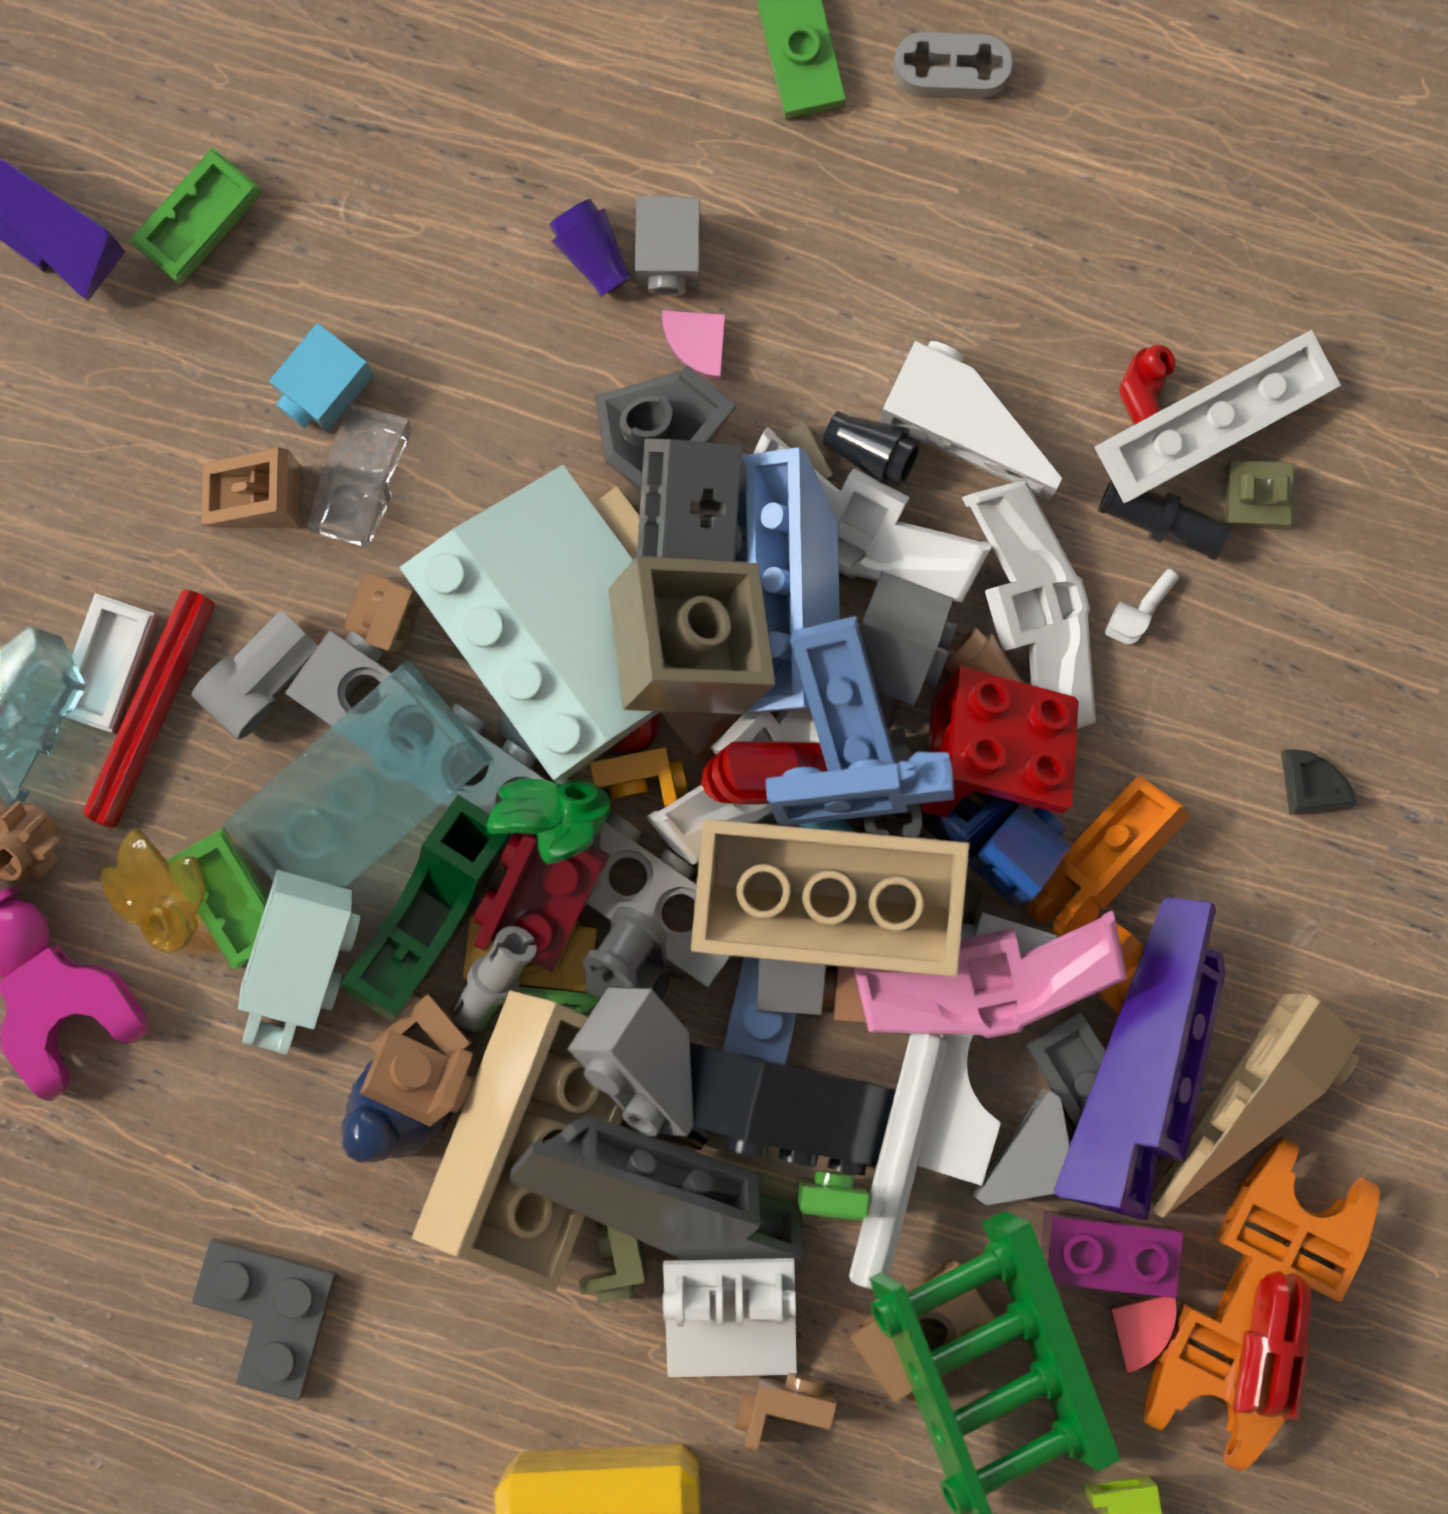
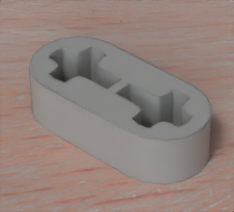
(952, 50)

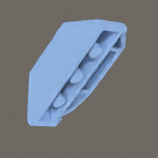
(795, 543)

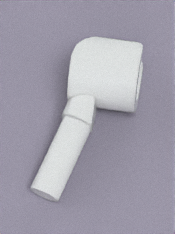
(1130, 623)

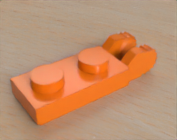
(1108, 856)

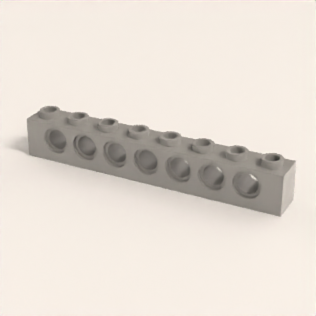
(327, 689)

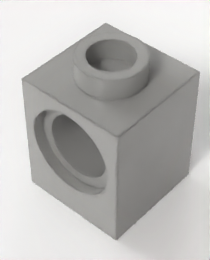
(667, 244)

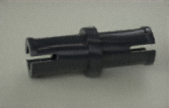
(1168, 520)

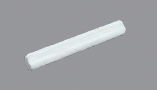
(898, 1158)

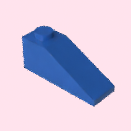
(1021, 854)

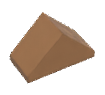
(253, 491)

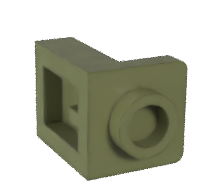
(628, 1262)

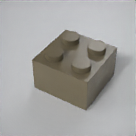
(691, 635)

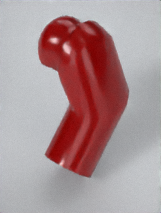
(1145, 380)

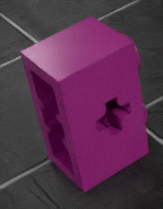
(1112, 1254)

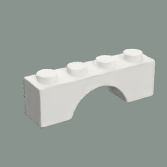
(959, 1127)

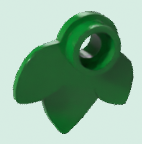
(559, 814)

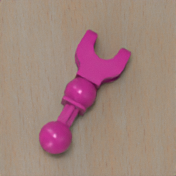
(47, 987)

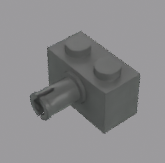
(905, 640)

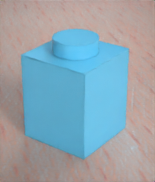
(320, 379)

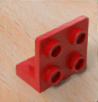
(1004, 740)

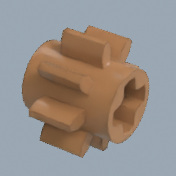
(26, 842)

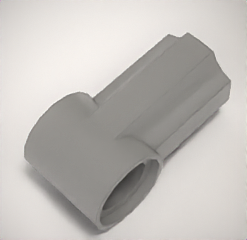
(245, 687)

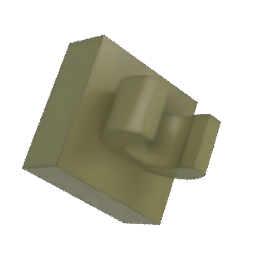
(1259, 494)

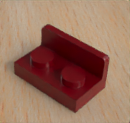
(539, 897)

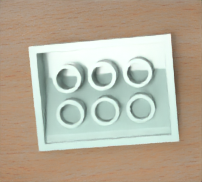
(534, 617)

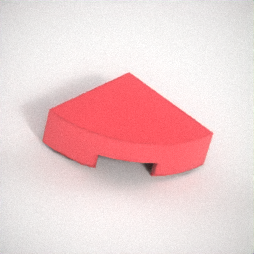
(1143, 1329)

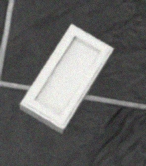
(109, 660)

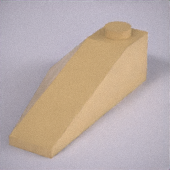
(1279, 1075)

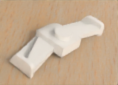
(877, 542)
(1045, 597)
(683, 820)

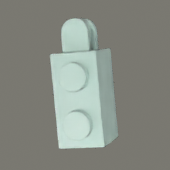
(295, 958)

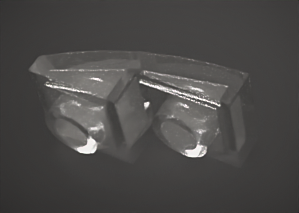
(358, 474)

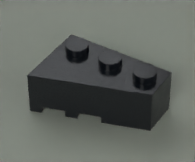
(789, 1109)

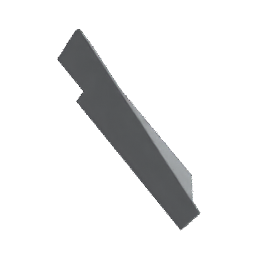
(661, 1193)

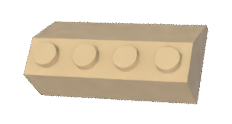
(830, 897)
(521, 1094)

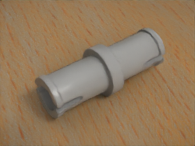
(493, 978)

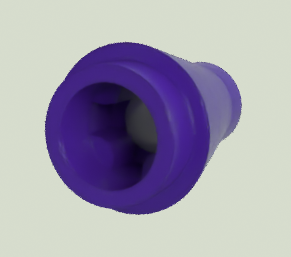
(590, 245)

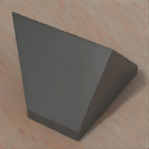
(661, 408)

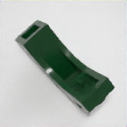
(430, 911)

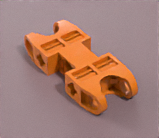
(1269, 1201)

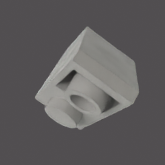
(640, 1059)

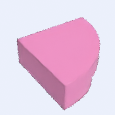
(696, 340)

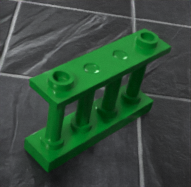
(1056, 1372)

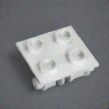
(730, 1317)

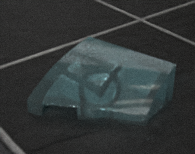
(35, 695)

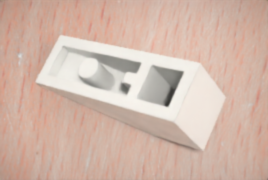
(960, 415)

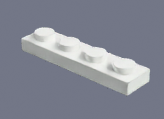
(1217, 416)

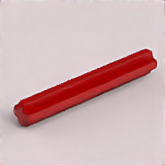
(149, 708)

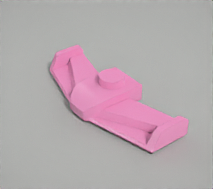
(994, 984)

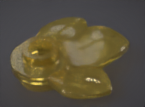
(155, 893)

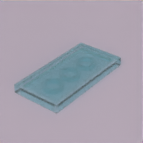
(361, 784)

